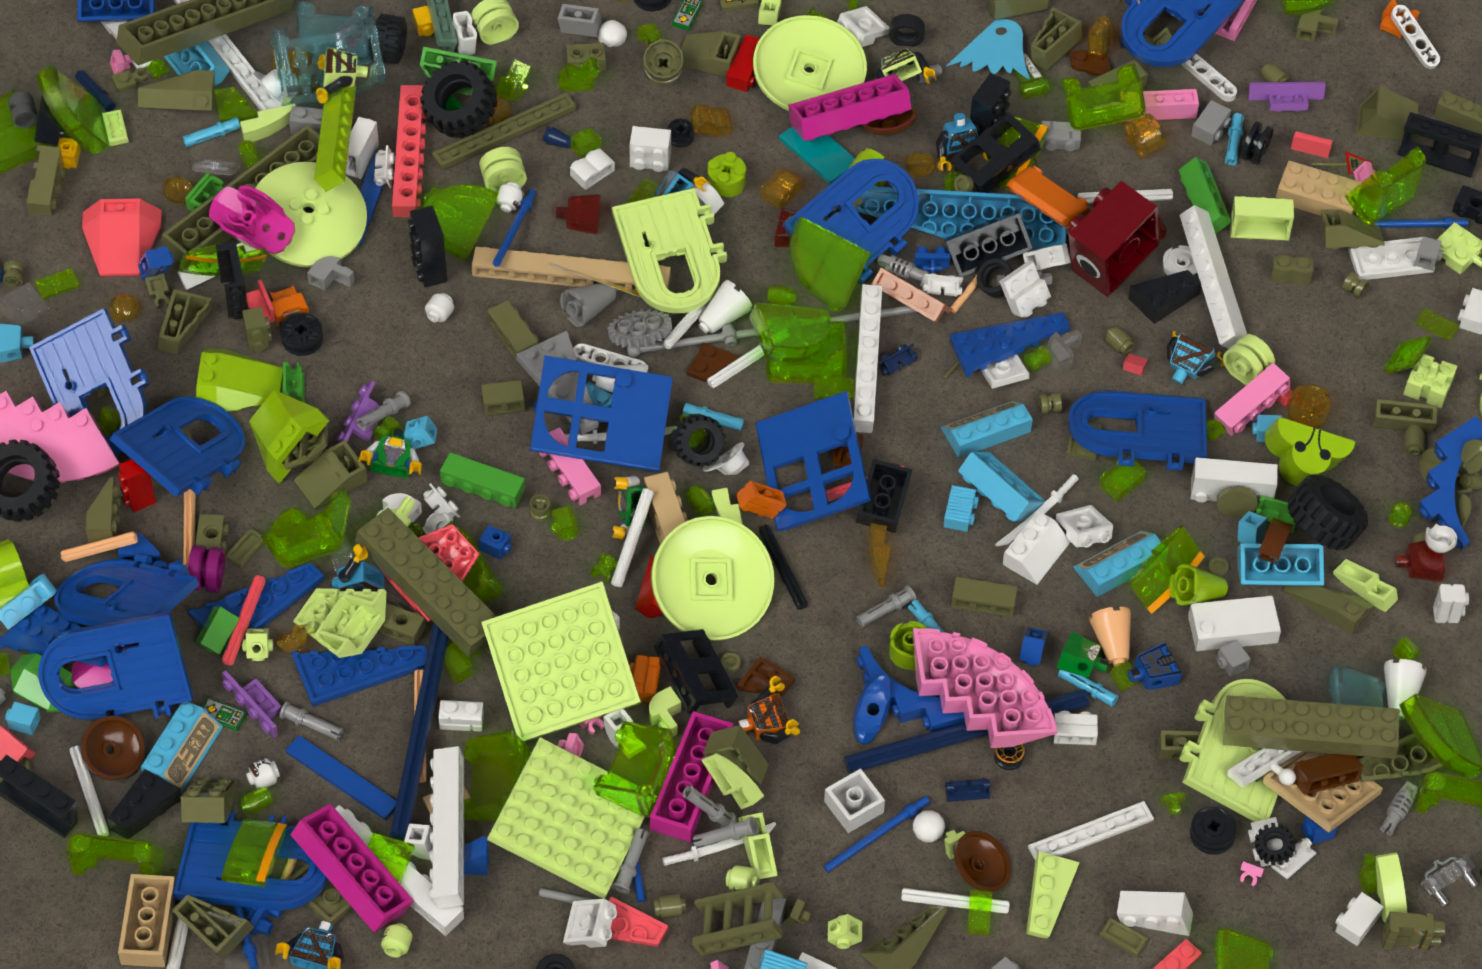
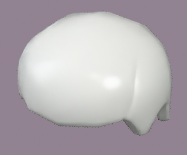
(612, 33)
(436, 521)
(1440, 538)
(929, 826)

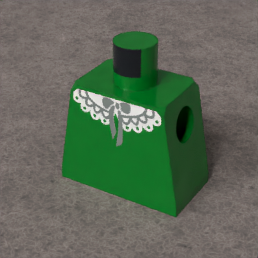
(1081, 656)

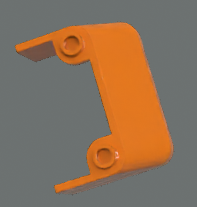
(1047, 196)

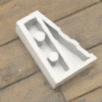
(1156, 911)

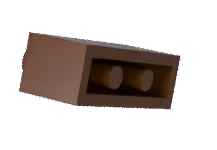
(1327, 772)

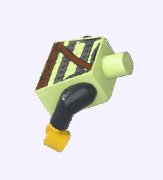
(905, 65)
(339, 71)

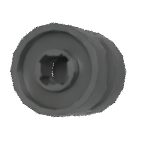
(22, 110)

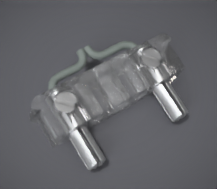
(1446, 876)

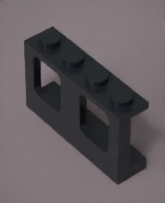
(1443, 136)
(1003, 160)
(231, 270)
(685, 671)
(37, 797)

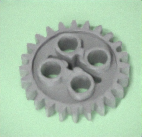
(639, 328)

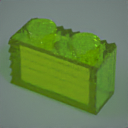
(1122, 480)

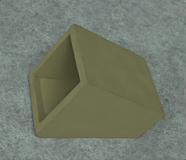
(1384, 114)

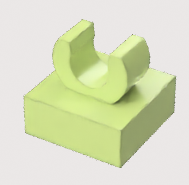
(951, 841)

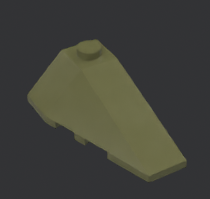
(185, 92)
(1337, 606)
(1410, 761)
(907, 943)

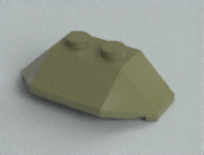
(307, 449)

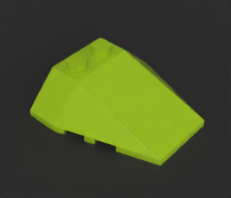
(235, 379)
(279, 428)

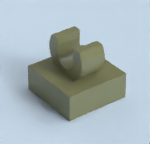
(796, 914)

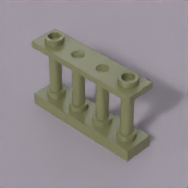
(740, 936)

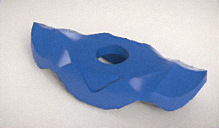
(867, 725)

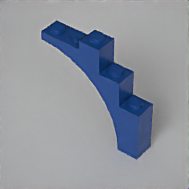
(1442, 478)
(907, 703)

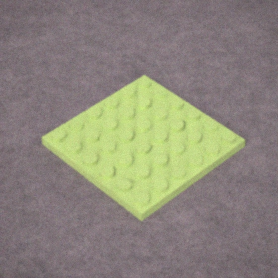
(561, 662)
(563, 823)

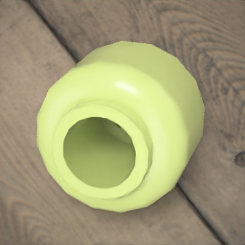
(741, 877)
(396, 940)

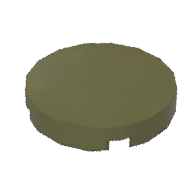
(1237, 501)

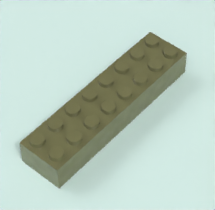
(426, 580)
(1311, 726)

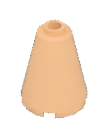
(1113, 633)

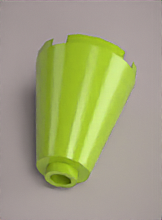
(1195, 585)

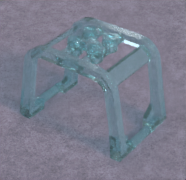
(289, 84)

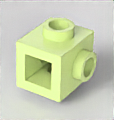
(257, 637)
(844, 931)

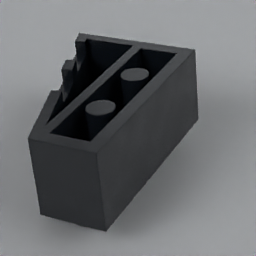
(1164, 294)
(143, 803)

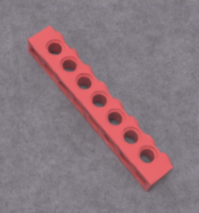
(408, 152)

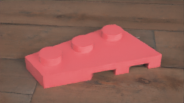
(636, 926)

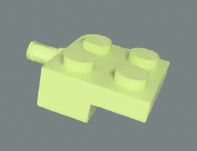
(1460, 248)

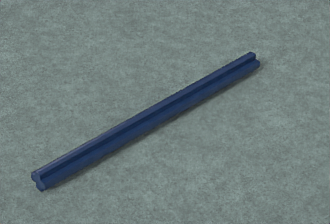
(419, 734)
(945, 737)

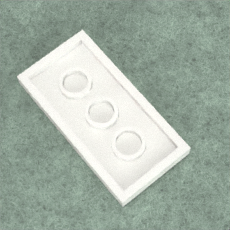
(1386, 261)

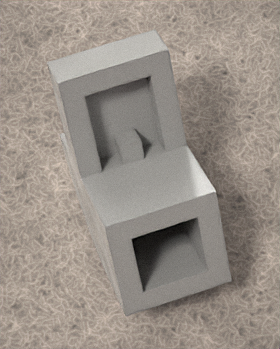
(327, 270)

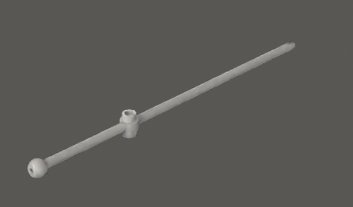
(730, 335)

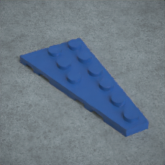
(999, 342)
(275, 597)
(39, 630)
(333, 677)

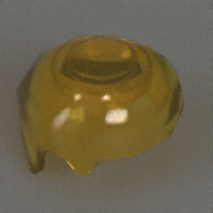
(919, 164)
(175, 188)
(124, 308)
(294, 641)

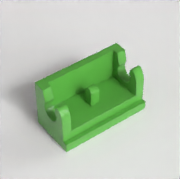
(203, 191)
(294, 381)
(1274, 508)
(216, 630)

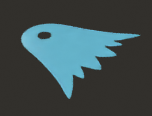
(996, 49)

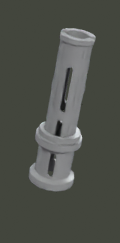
(389, 407)
(894, 602)
(301, 717)
(715, 812)
(735, 830)
(627, 869)

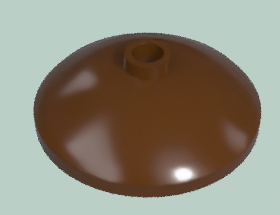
(892, 124)
(125, 742)
(982, 861)

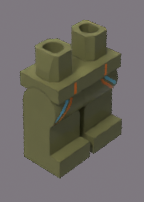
(1412, 930)

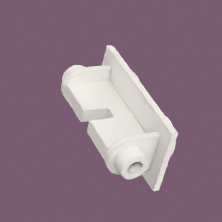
(385, 160)
(934, 283)
(436, 498)
(1301, 856)

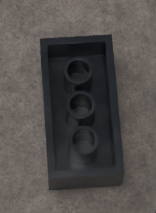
(427, 246)

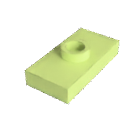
(115, 127)

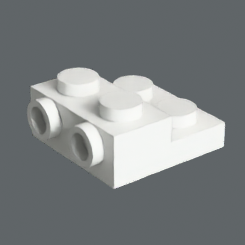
(863, 25)
(1025, 290)
(1085, 526)
(590, 923)

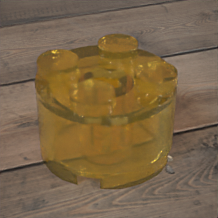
(1144, 135)
(1309, 405)

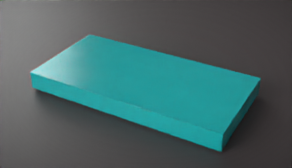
(821, 154)

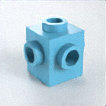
(420, 432)

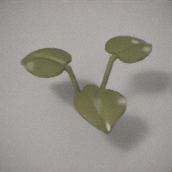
(1471, 480)

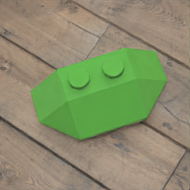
(434, 58)
(26, 681)

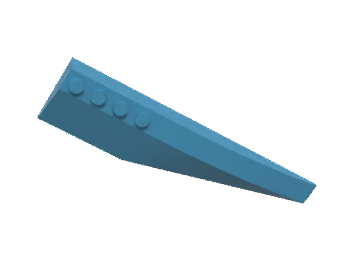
(952, 212)

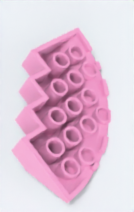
(72, 442)
(981, 685)

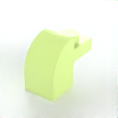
(663, 707)

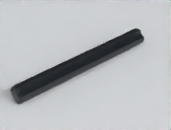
(783, 567)

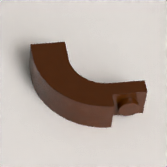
(1274, 540)

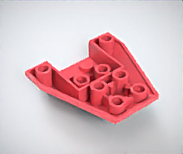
(120, 234)
(452, 550)

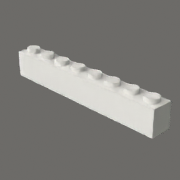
(1213, 276)
(867, 358)
(447, 827)
(414, 884)

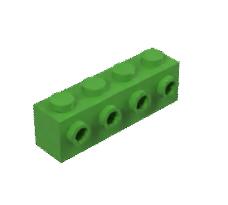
(1204, 192)
(482, 480)

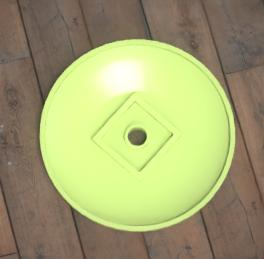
(804, 43)
(330, 229)
(736, 561)

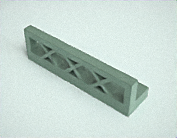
(442, 24)

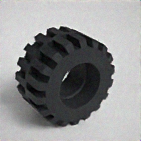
(392, 37)
(713, 446)

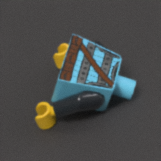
(1191, 358)

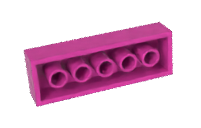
(849, 107)
(672, 812)
(352, 867)

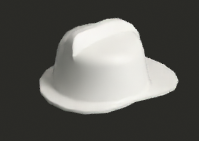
(270, 83)
(730, 462)

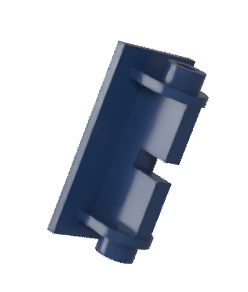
(903, 355)
(967, 790)

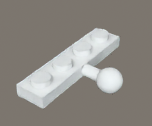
(1262, 763)

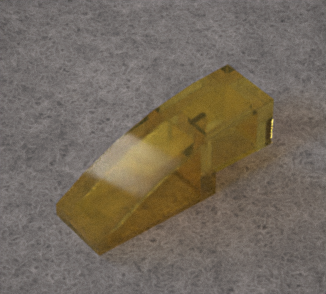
(879, 553)

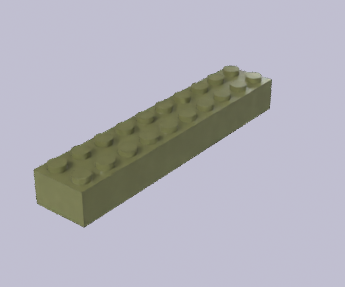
(192, 24)
(200, 231)

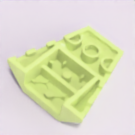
(343, 619)

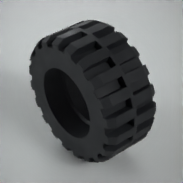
(444, 84)
(43, 486)
(1327, 512)

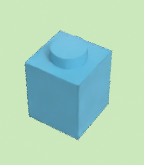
(1262, 423)
(1252, 528)
(23, 718)

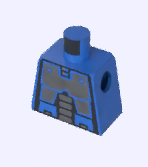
(1156, 668)

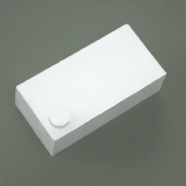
(1215, 475)
(1245, 620)

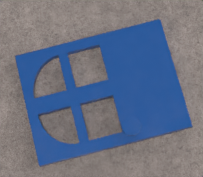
(633, 421)
(804, 435)

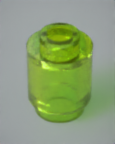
(781, 295)
(700, 500)
(255, 800)

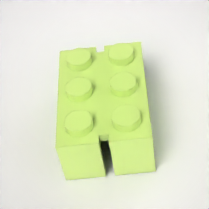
(1261, 218)

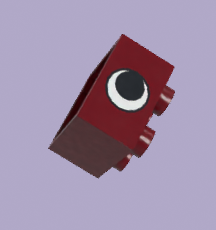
(1104, 242)

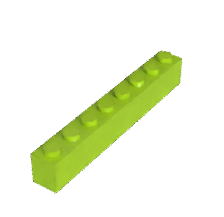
(335, 138)

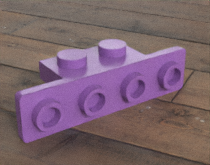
(1287, 95)
(359, 408)
(257, 700)

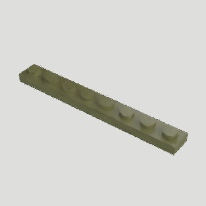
(503, 131)

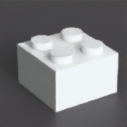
(650, 148)
(854, 800)

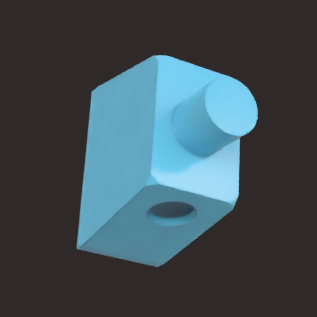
(13, 342)

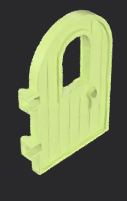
(671, 230)
(1210, 769)

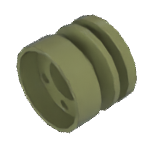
(663, 52)

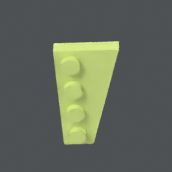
(1049, 888)

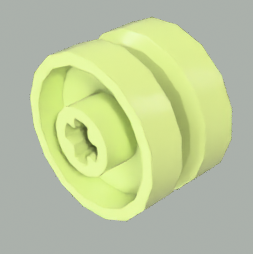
(494, 21)
(502, 166)
(1248, 358)

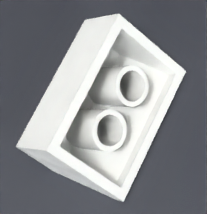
(1036, 548)

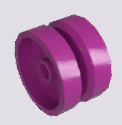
(207, 567)

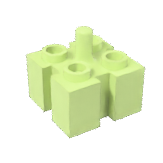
(1430, 380)

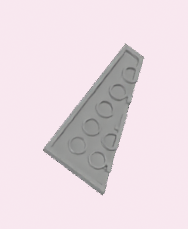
(565, 385)

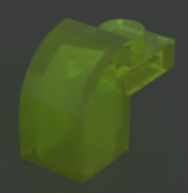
(578, 78)
(514, 84)
(458, 664)

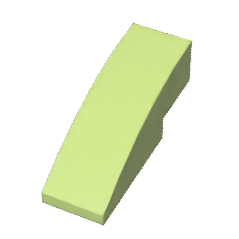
(769, 12)
(267, 123)
(724, 507)
(1366, 584)
(732, 780)
(760, 849)
(1390, 884)

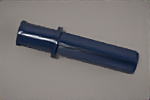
(95, 90)

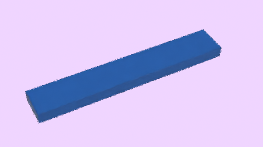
(370, 194)
(341, 777)

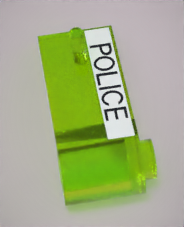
(1035, 85)

